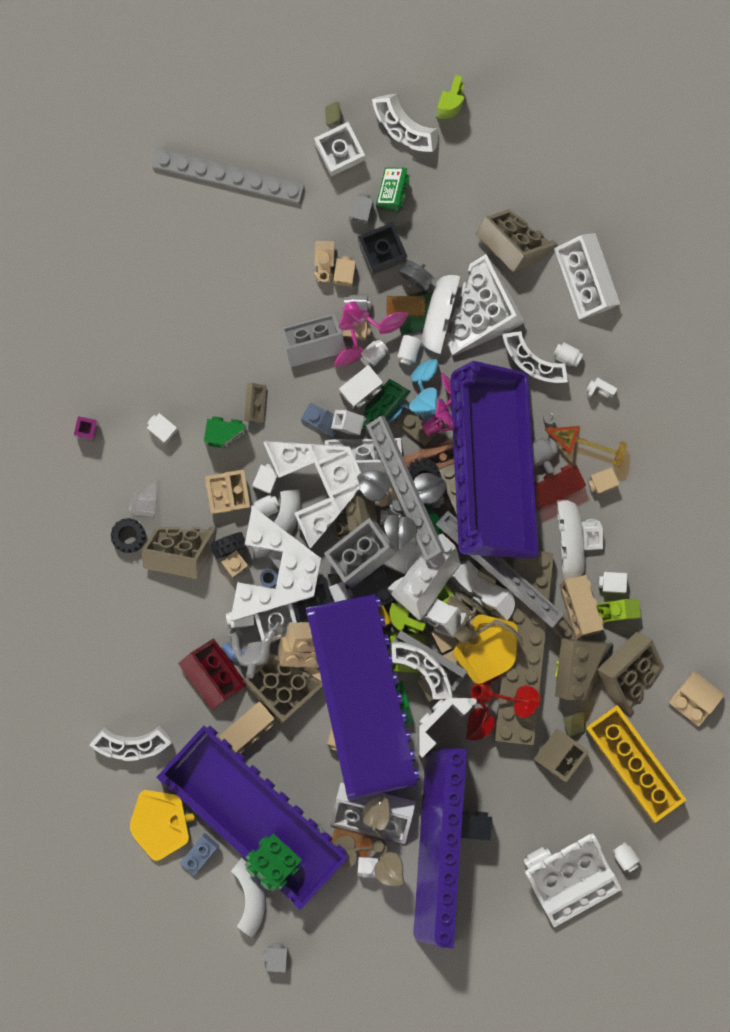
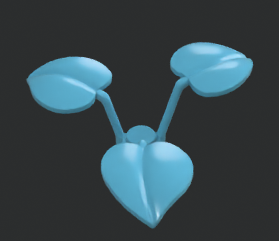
(426, 401)

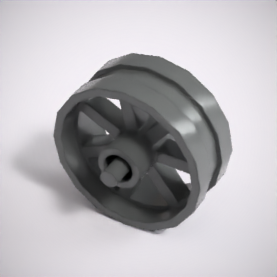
(416, 275)

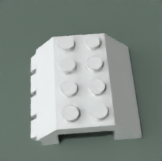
(460, 705)
(572, 880)

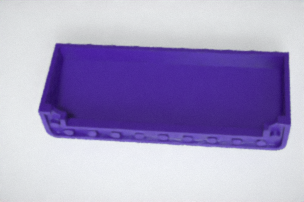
(493, 461)
(362, 696)
(249, 808)
(439, 846)

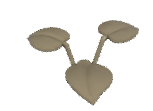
(466, 629)
(390, 868)

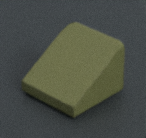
(333, 114)
(575, 723)

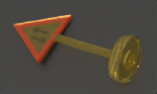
(568, 435)

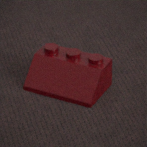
(212, 673)

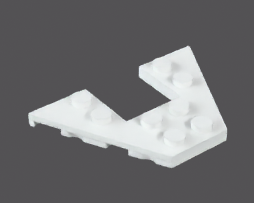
(337, 470)
(296, 574)

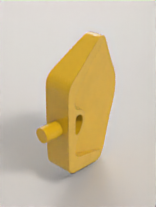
(490, 652)
(159, 823)

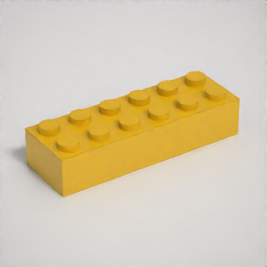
(635, 764)

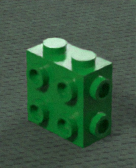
(272, 863)

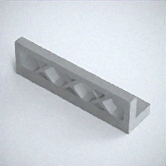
(444, 662)

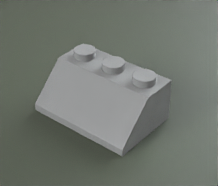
(312, 339)

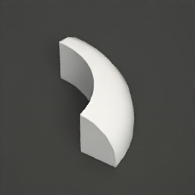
(403, 127)
(438, 311)
(532, 364)
(286, 518)
(571, 539)
(483, 593)
(440, 615)
(426, 664)
(130, 747)
(254, 899)

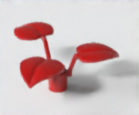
(481, 723)

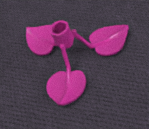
(354, 316)
(442, 413)

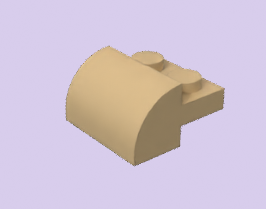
(227, 492)
(696, 698)

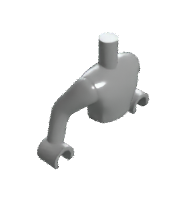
(543, 450)
(256, 652)

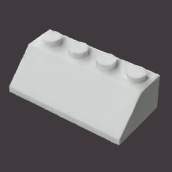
(587, 275)
(364, 452)
(427, 579)
(349, 815)

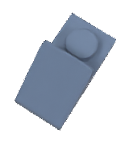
(319, 419)

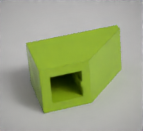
(619, 610)

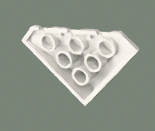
(484, 309)

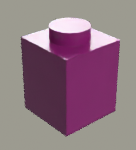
(86, 428)

